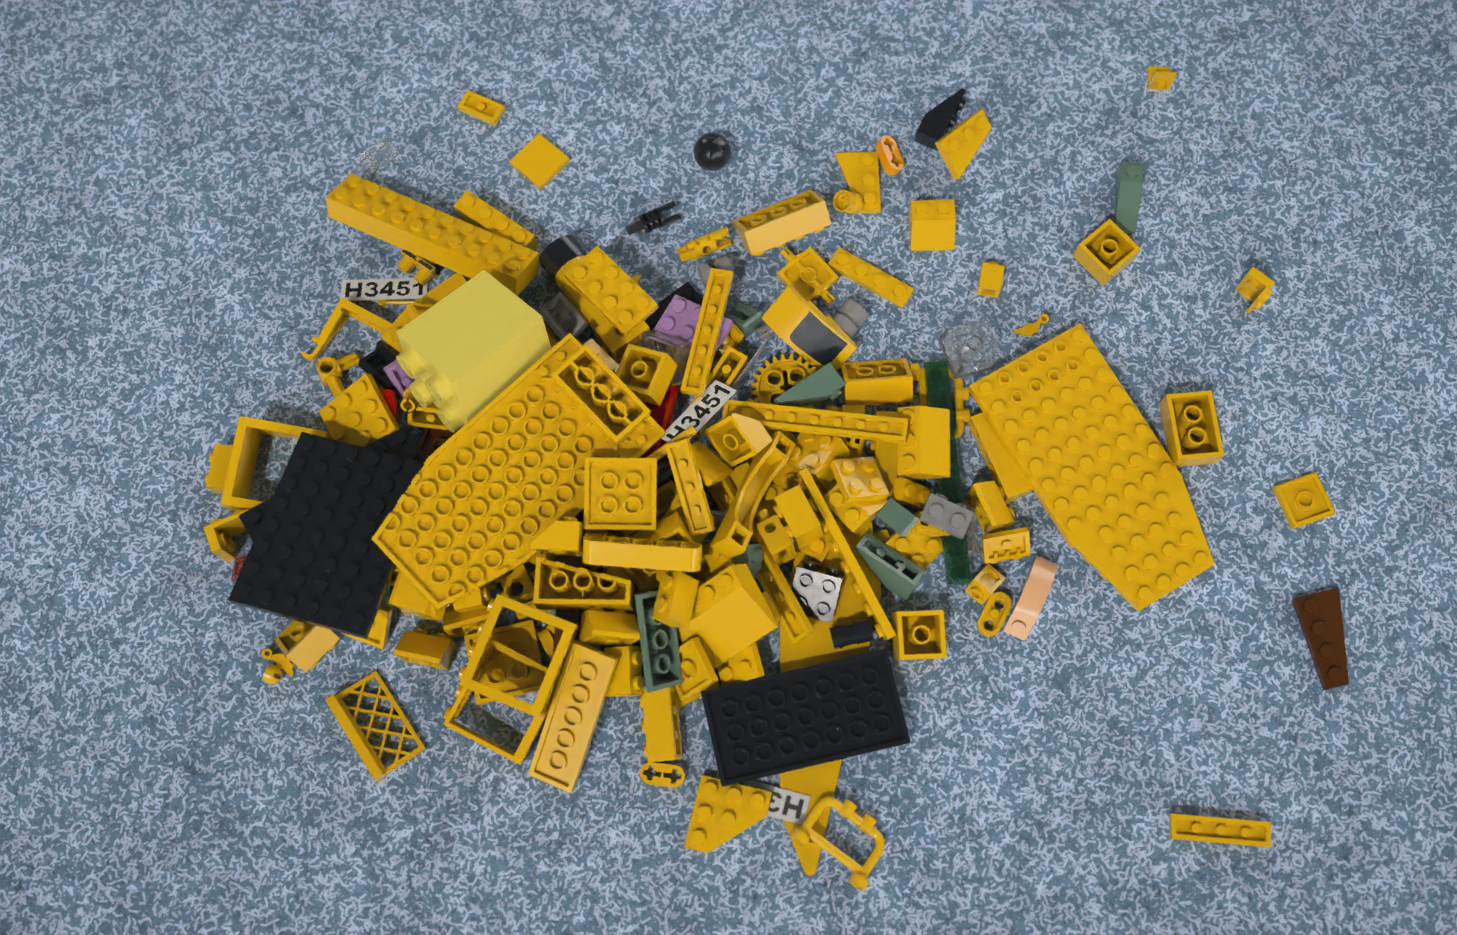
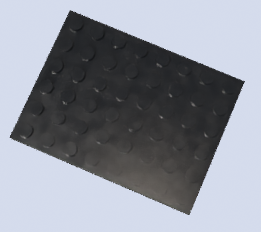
(316, 540)

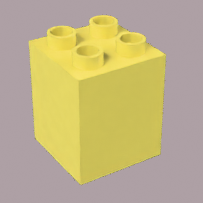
(470, 348)

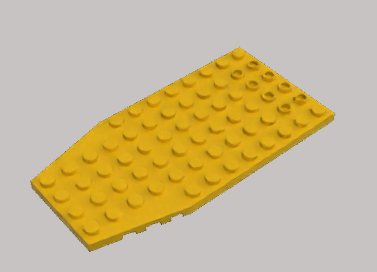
(1096, 466)
(513, 473)

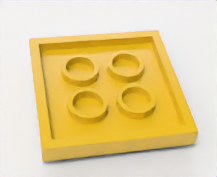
(359, 414)
(620, 493)
(506, 672)

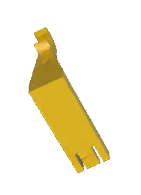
(338, 319)

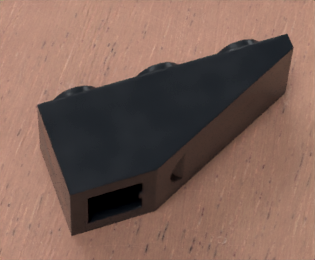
(939, 119)

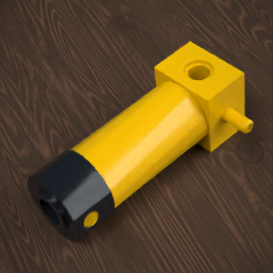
(557, 260)

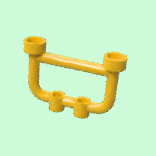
(960, 395)
(865, 824)

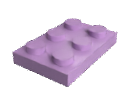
(681, 321)

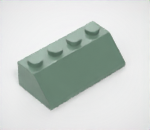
(658, 645)

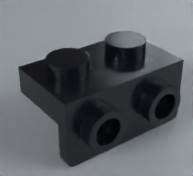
(376, 361)

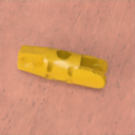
(704, 245)

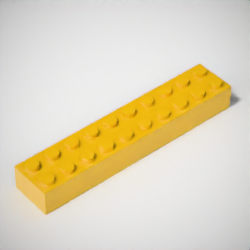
(431, 233)

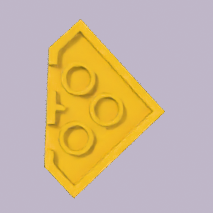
(723, 813)

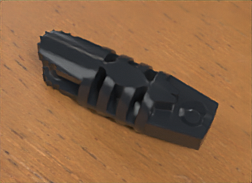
(652, 220)

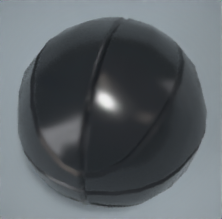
(712, 151)

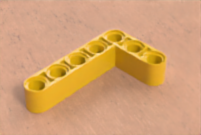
(607, 550)

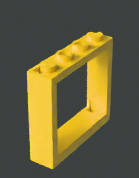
(462, 694)

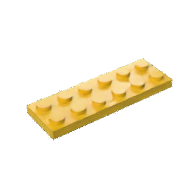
(747, 663)
(573, 716)

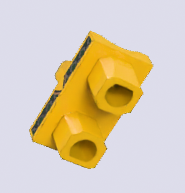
(425, 272)

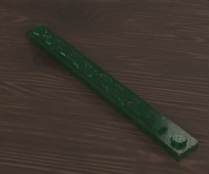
(954, 549)

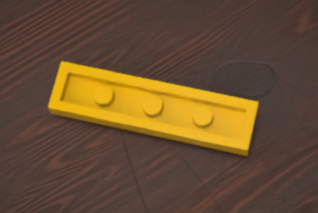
(870, 277)
(690, 487)
(1220, 830)

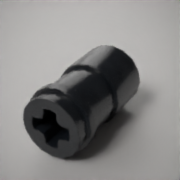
(852, 633)

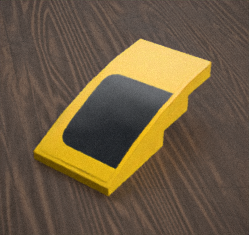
(808, 330)

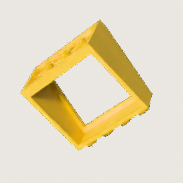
(245, 454)
(554, 670)

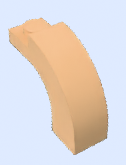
(1032, 598)

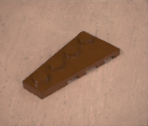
(1323, 629)

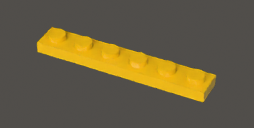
(707, 332)

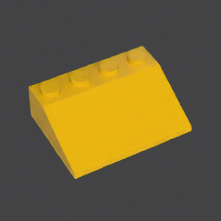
(728, 615)

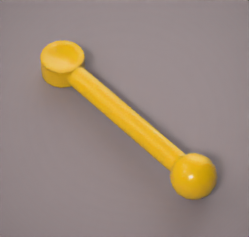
(382, 303)

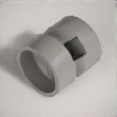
(720, 263)
(850, 317)

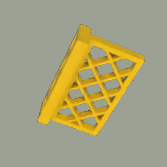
(355, 733)

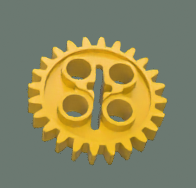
(766, 391)

